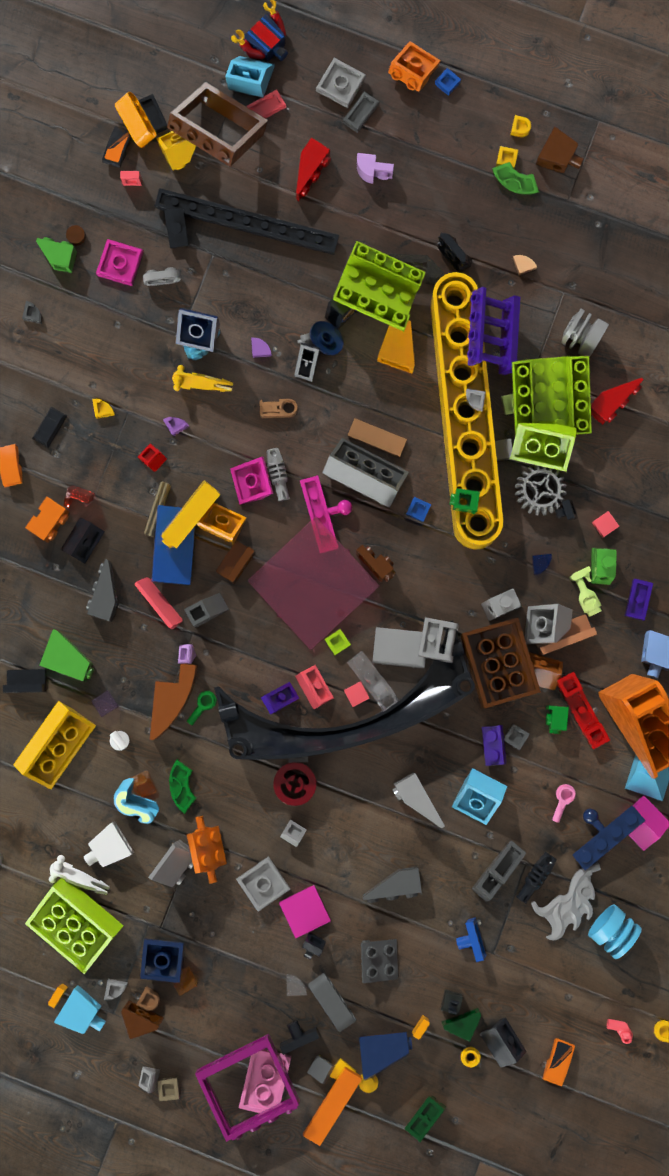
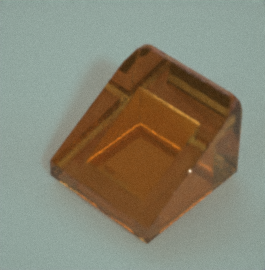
(143, 784)

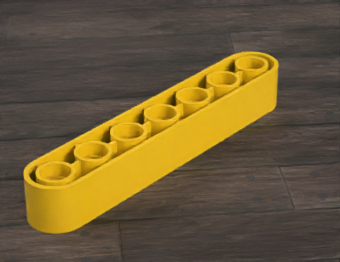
(456, 428)

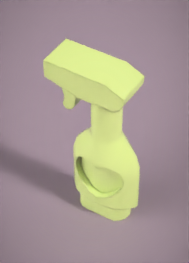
(587, 597)

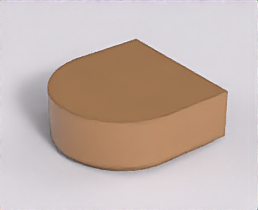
(149, 999)

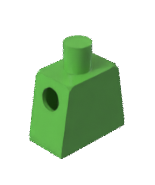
(603, 566)

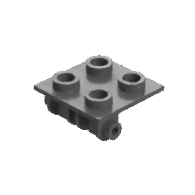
(379, 960)

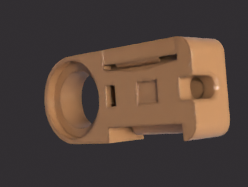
(276, 409)

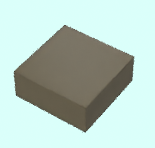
(168, 1089)

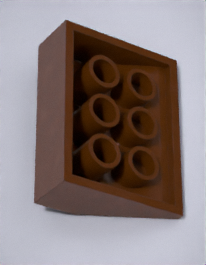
(500, 663)

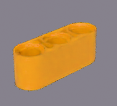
(135, 119)

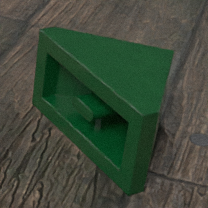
(463, 1024)

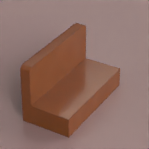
(546, 670)

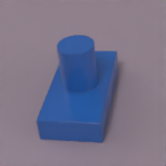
(472, 940)

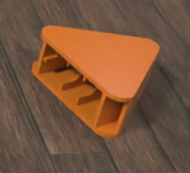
(642, 715)

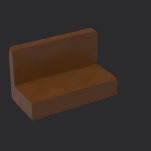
(235, 562)

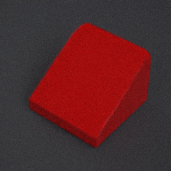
(152, 457)

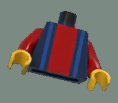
(265, 37)

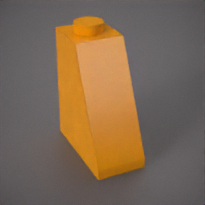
(398, 349)

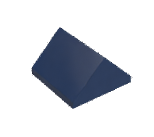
(197, 329)
(162, 960)

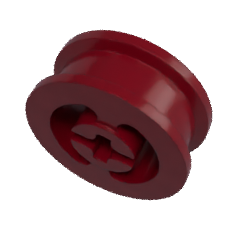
(280, 779)

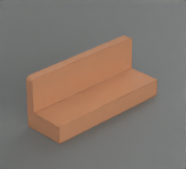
(579, 631)

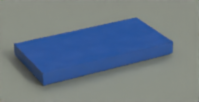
(171, 564)

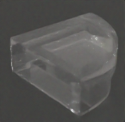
(295, 986)

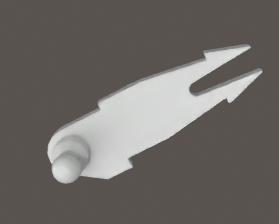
(75, 877)

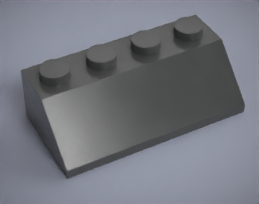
(365, 472)

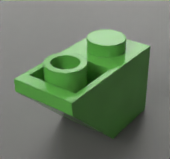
(59, 255)

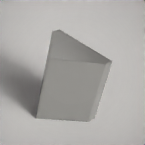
(149, 1079)

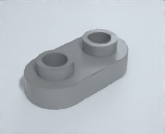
(156, 277)

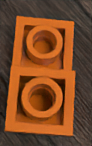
(9, 466)

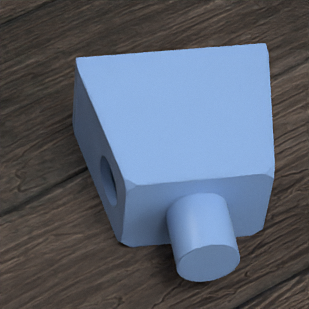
(655, 653)

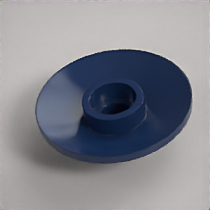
(326, 338)

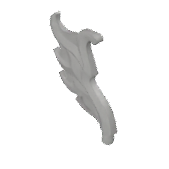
(570, 907)

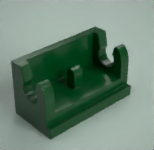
(425, 1118)

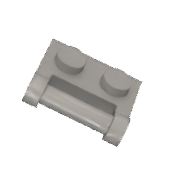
(432, 637)

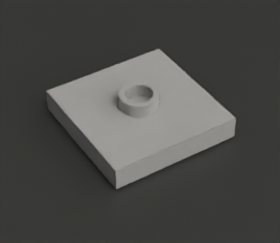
(340, 82)
(263, 884)

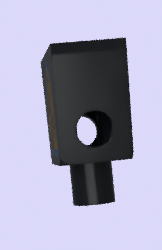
(338, 313)

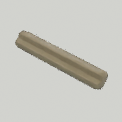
(160, 499)

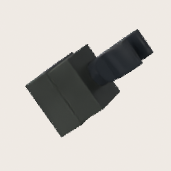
(451, 1002)

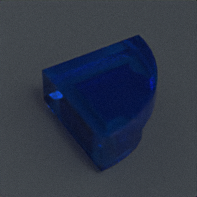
(541, 563)

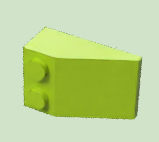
(544, 445)

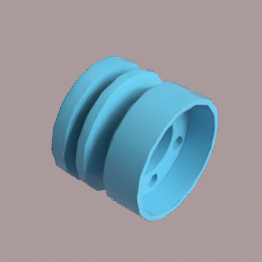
(617, 934)

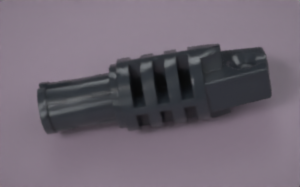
(537, 876)

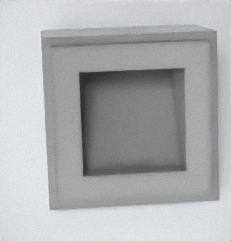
(503, 449)

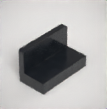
(82, 540)
(25, 681)
(503, 1043)

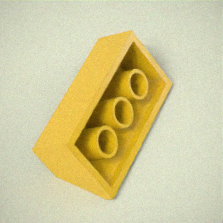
(54, 745)

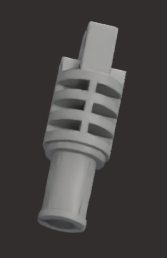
(277, 473)

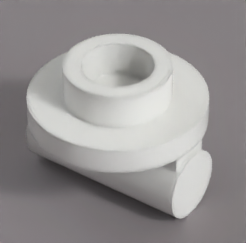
(119, 740)

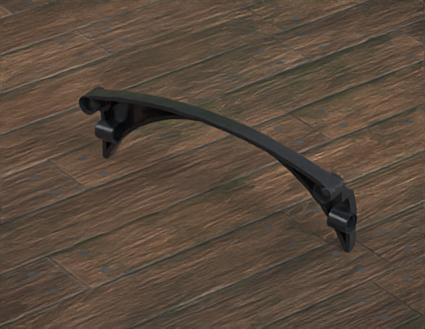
(273, 740)

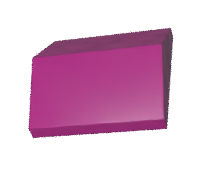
(251, 481)
(652, 828)

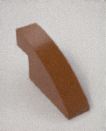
(171, 700)

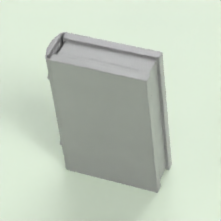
(397, 648)

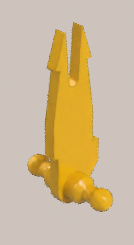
(198, 381)

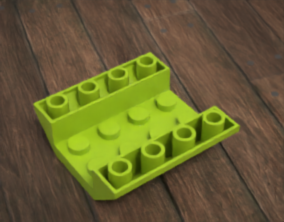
(379, 286)
(553, 392)

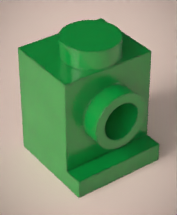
(470, 496)
(557, 719)

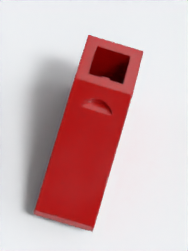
(312, 160)
(608, 401)

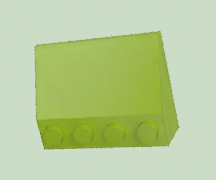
(74, 924)

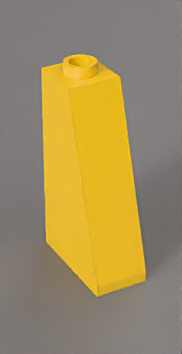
(190, 514)

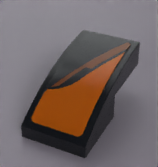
(116, 147)

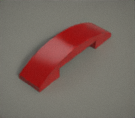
(582, 710)

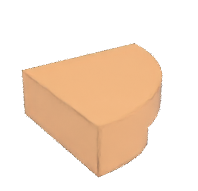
(524, 264)

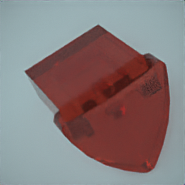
(80, 494)

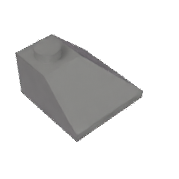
(547, 623)

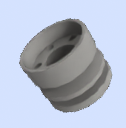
(584, 333)

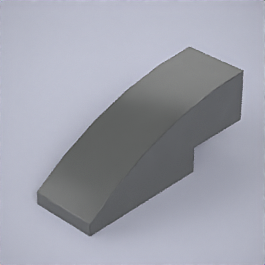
(498, 871)

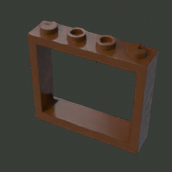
(225, 106)

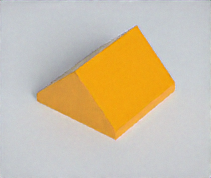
(222, 523)

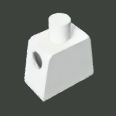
(108, 846)

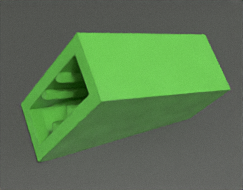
(66, 658)

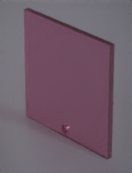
(313, 583)

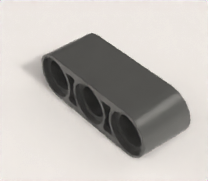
(332, 1002)

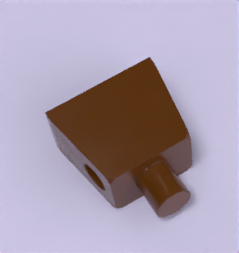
(559, 152)

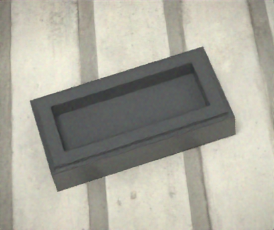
(360, 112)

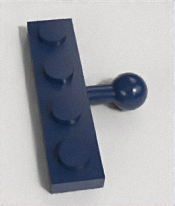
(608, 836)

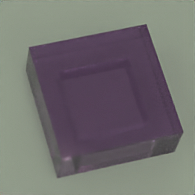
(105, 703)

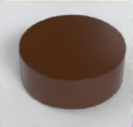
(75, 235)

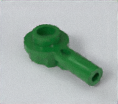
(206, 701)

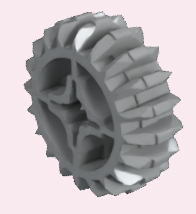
(547, 494)

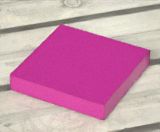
(119, 262)
(304, 911)

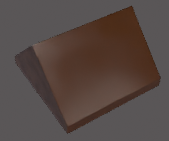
(139, 1020)

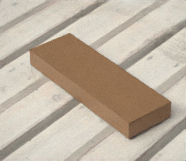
(377, 438)

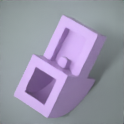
(369, 168)

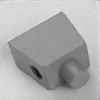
(501, 604)

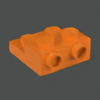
(413, 66)

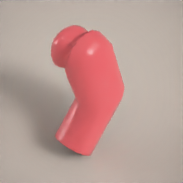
(622, 1029)

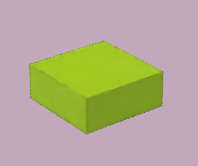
(337, 642)

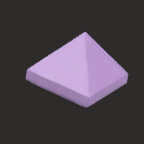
(186, 654)

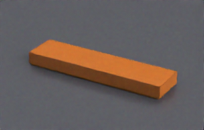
(332, 1106)

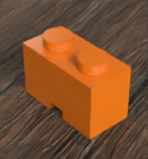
(48, 520)

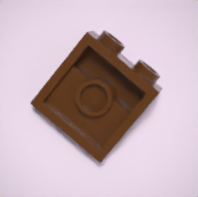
(381, 566)

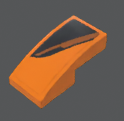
(559, 1062)

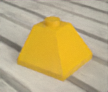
(176, 150)

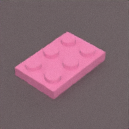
(263, 1082)

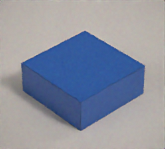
(447, 81)
(418, 509)

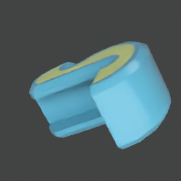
(132, 804)

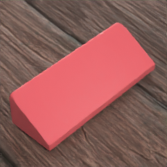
(158, 602)

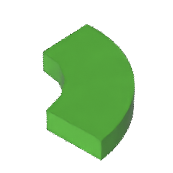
(514, 180)

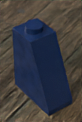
(382, 1051)

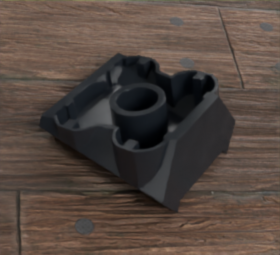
(453, 253)

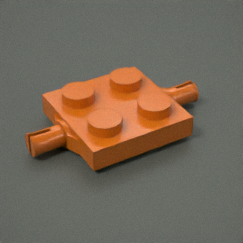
(206, 849)

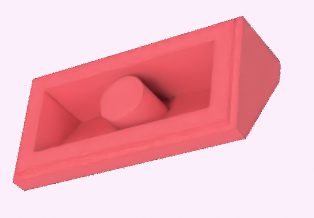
(314, 687)

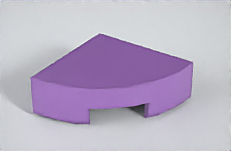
(260, 348)
(175, 425)

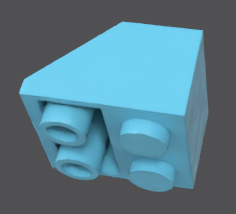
(249, 76)

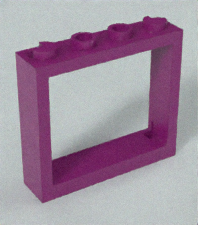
(254, 1122)

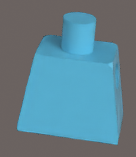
(80, 1012)

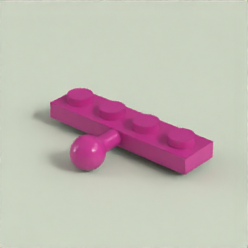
(316, 503)

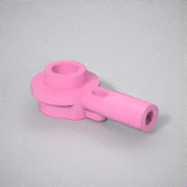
(565, 795)

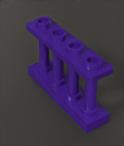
(509, 330)

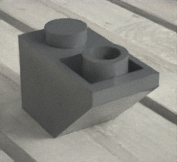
(206, 609)

